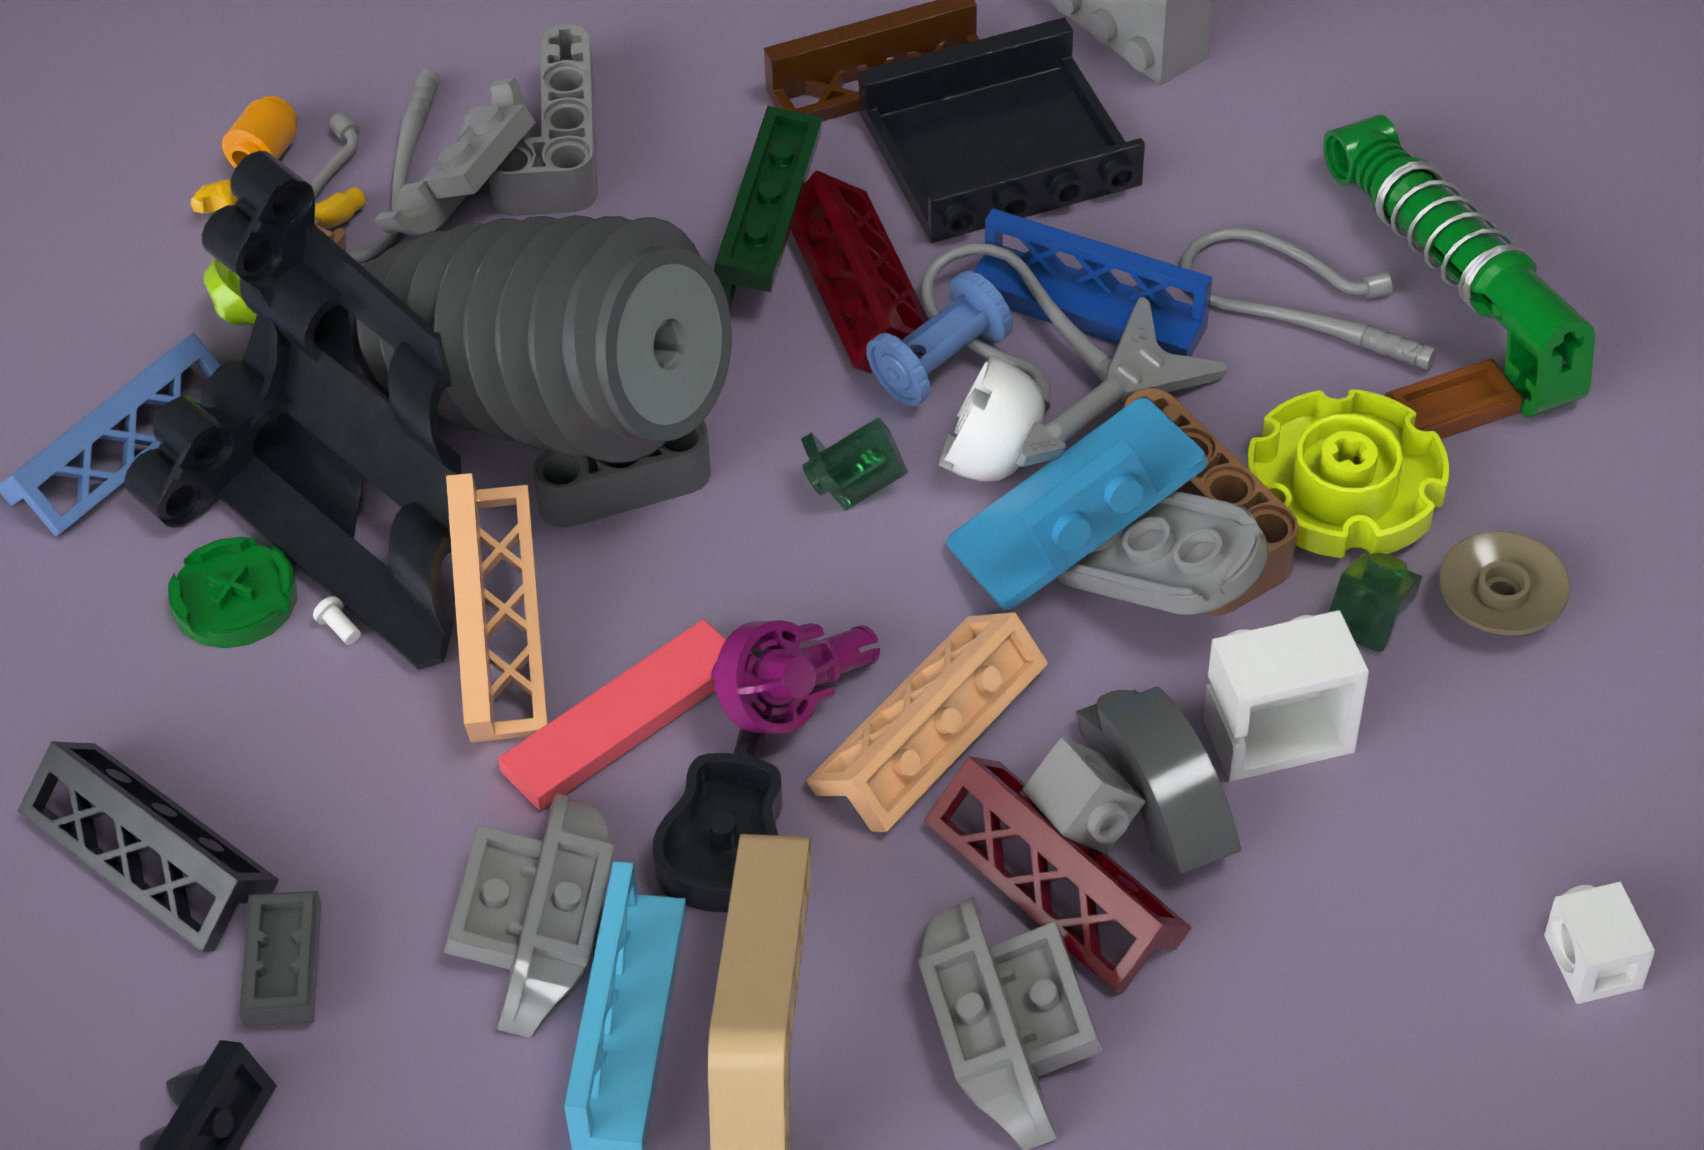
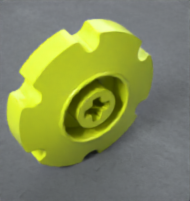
(1351, 471)

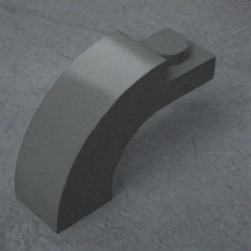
(1170, 768)

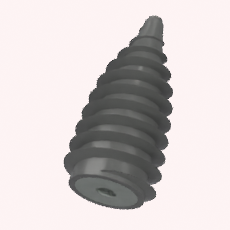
(565, 330)

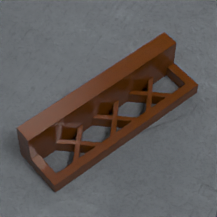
(829, 59)

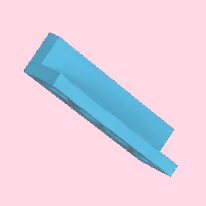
(624, 1017)

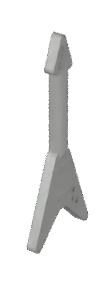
(1134, 366)

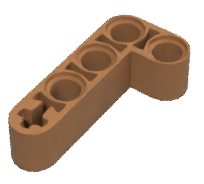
(1233, 482)

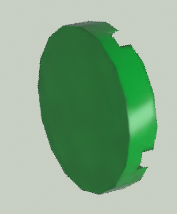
(232, 592)

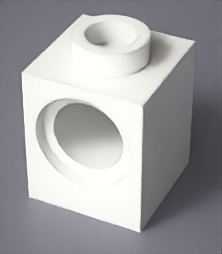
(1598, 942)

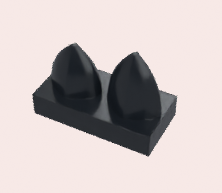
(214, 1102)

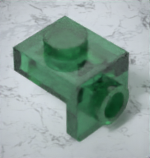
(855, 464)
(1373, 596)

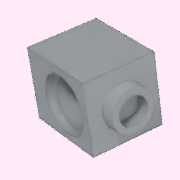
(1084, 795)

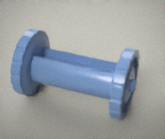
(974, 312)

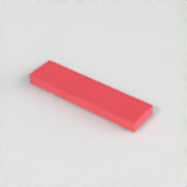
(615, 717)

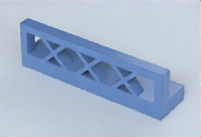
(98, 425)

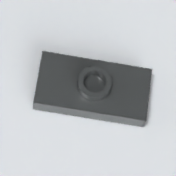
(280, 958)

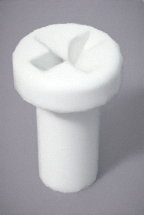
(330, 612)

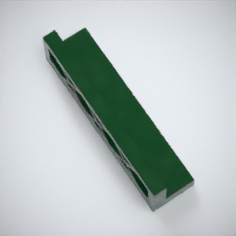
(767, 201)

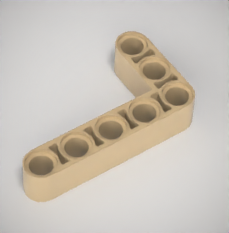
(758, 994)

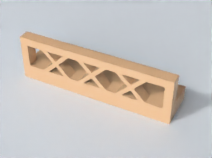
(471, 609)
(931, 718)

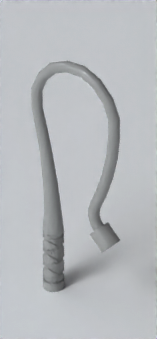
(411, 127)
(1353, 332)
(1090, 353)

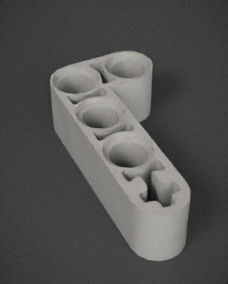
(561, 166)

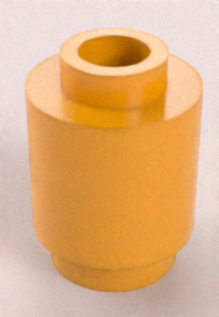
(263, 126)

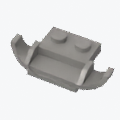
(463, 167)
(534, 908)
(1006, 1015)

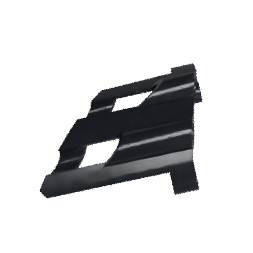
(299, 425)

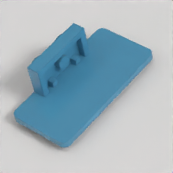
(1076, 503)

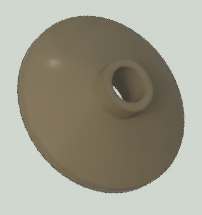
(1504, 583)

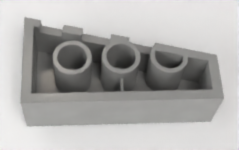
(1151, 35)

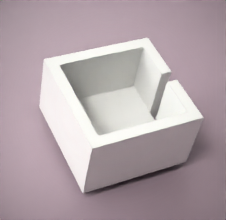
(1284, 695)

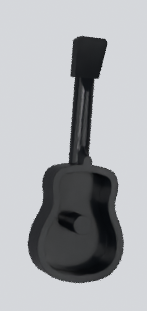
(702, 832)

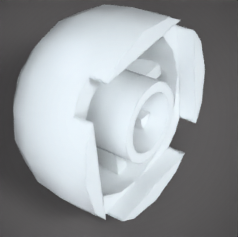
(993, 423)

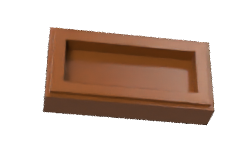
(1460, 399)

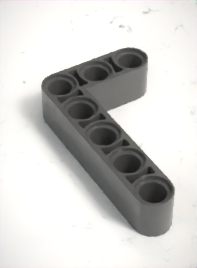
(588, 489)

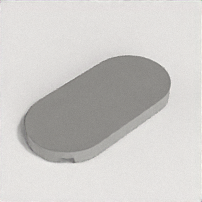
(1177, 557)

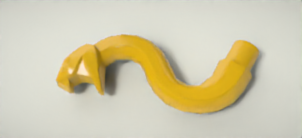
(332, 211)

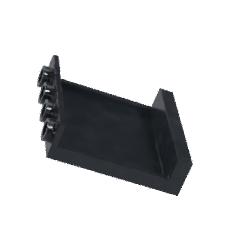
(995, 129)

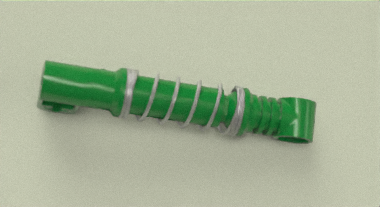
(1489, 275)

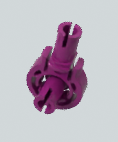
(785, 673)

